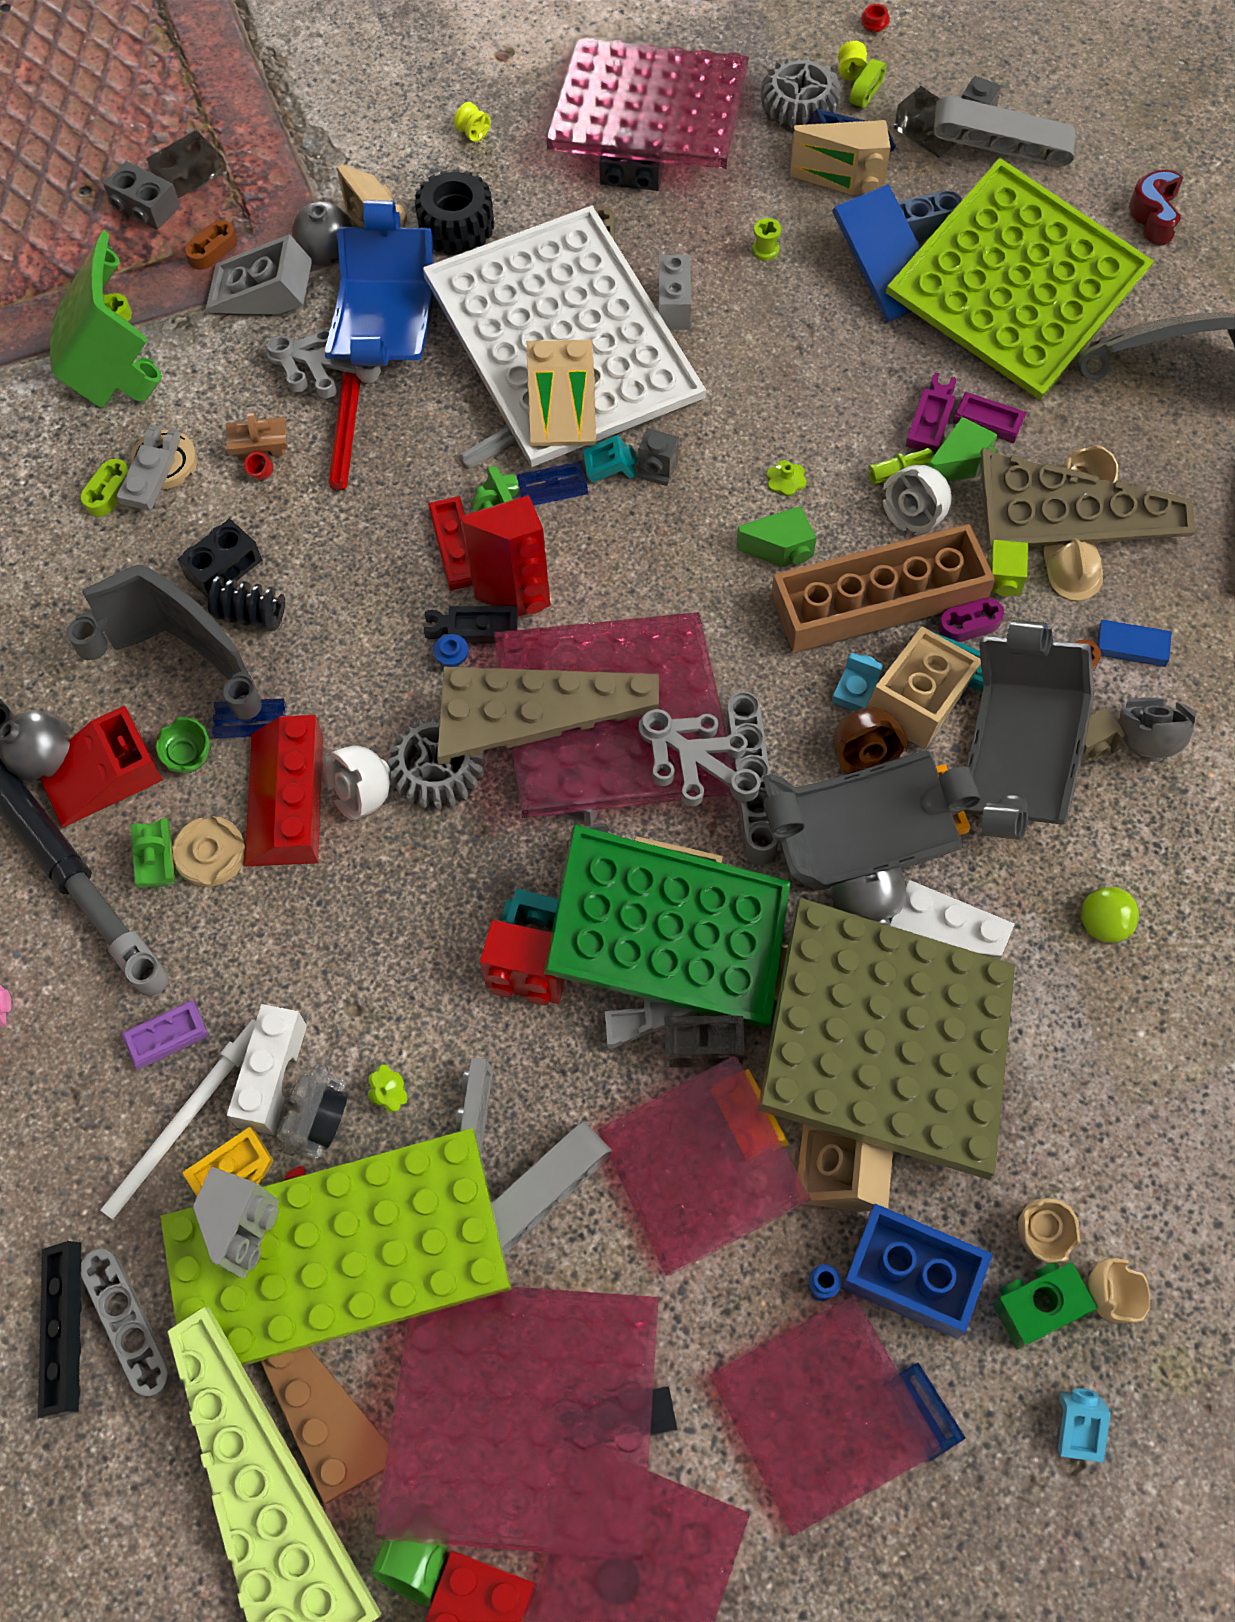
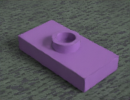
(165, 1034)

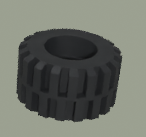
(455, 210)

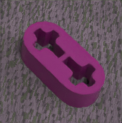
(969, 617)

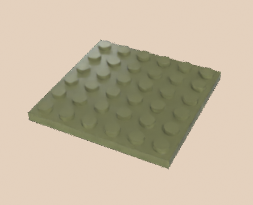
(890, 1039)

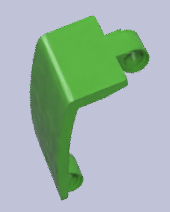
(92, 344)

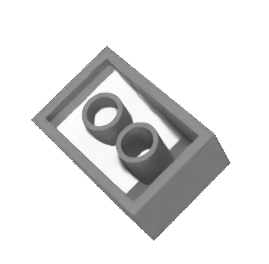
(261, 280)

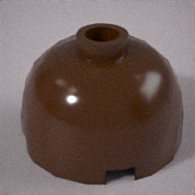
(868, 739)

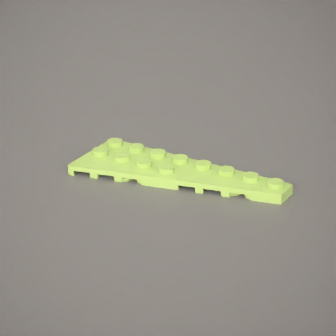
(268, 1516)

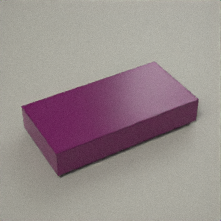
(994, 416)

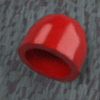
(258, 465)

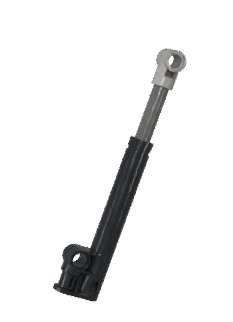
(73, 877)

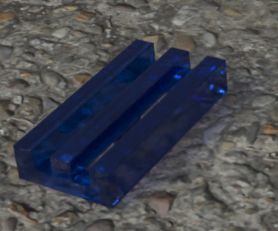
(553, 488)
(269, 711)
(957, 1435)

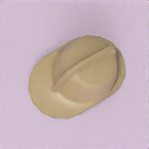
(1074, 569)

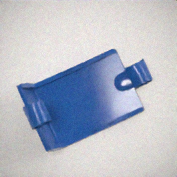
(382, 290)

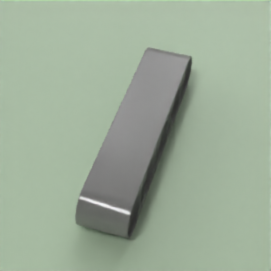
(1004, 131)
(753, 825)
(548, 1184)

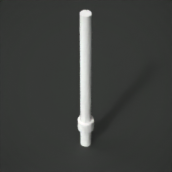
(232, 1056)

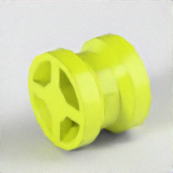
(852, 60)
(472, 121)

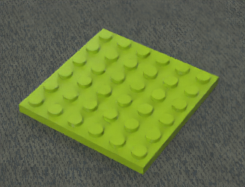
(1019, 278)

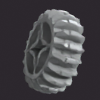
(797, 89)
(420, 780)

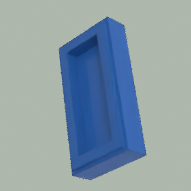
(1134, 643)

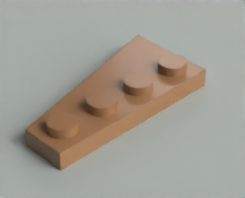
(329, 1427)

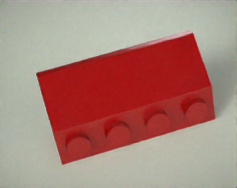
(508, 556)
(284, 792)

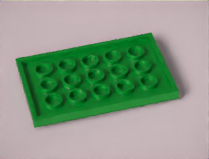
(668, 927)

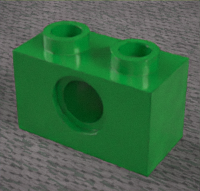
(1068, 1300)

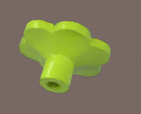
(786, 478)
(387, 1089)

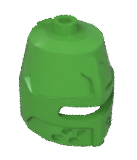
(410, 1569)

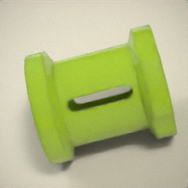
(767, 233)

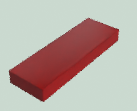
(450, 540)

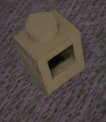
(1103, 735)

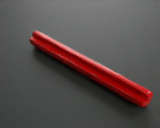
(344, 431)

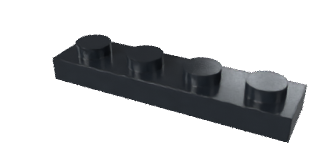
(60, 1330)

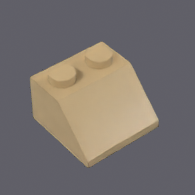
(362, 186)
(843, 1171)

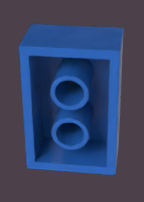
(917, 1271)

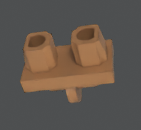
(257, 435)

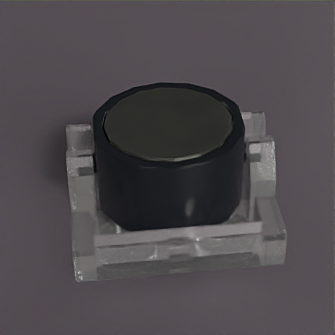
(315, 1114)

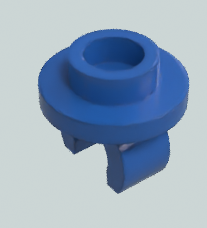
(450, 650)

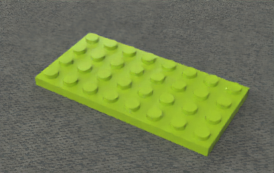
(350, 1251)

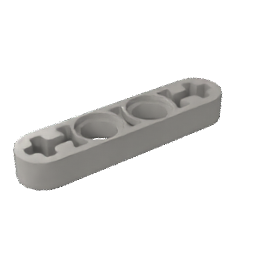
(119, 1326)

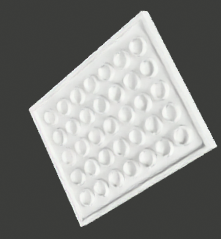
(563, 285)

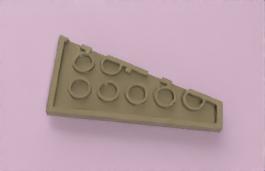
(1058, 504)
(525, 706)

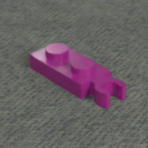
(932, 415)

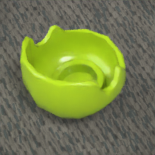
(1110, 914)

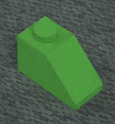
(960, 452)
(779, 538)

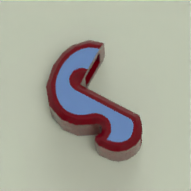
(1152, 206)

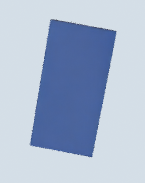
(878, 242)

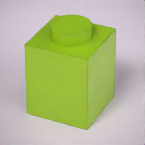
(1009, 567)

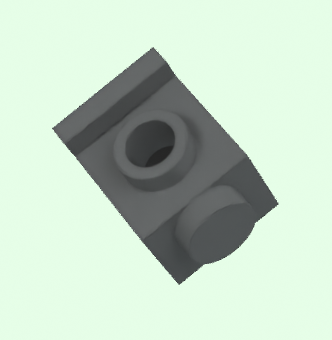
(657, 456)

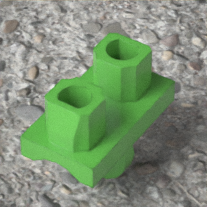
(495, 490)
(152, 854)

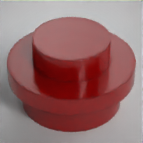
(875, 18)

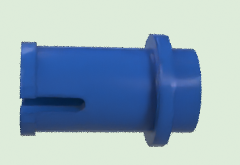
(828, 1274)

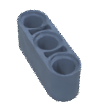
(929, 211)

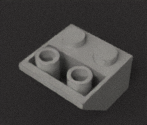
(234, 1219)

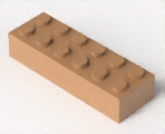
(880, 587)

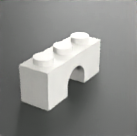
(258, 1090)

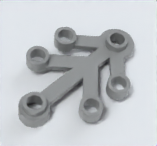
(284, 352)
(696, 752)

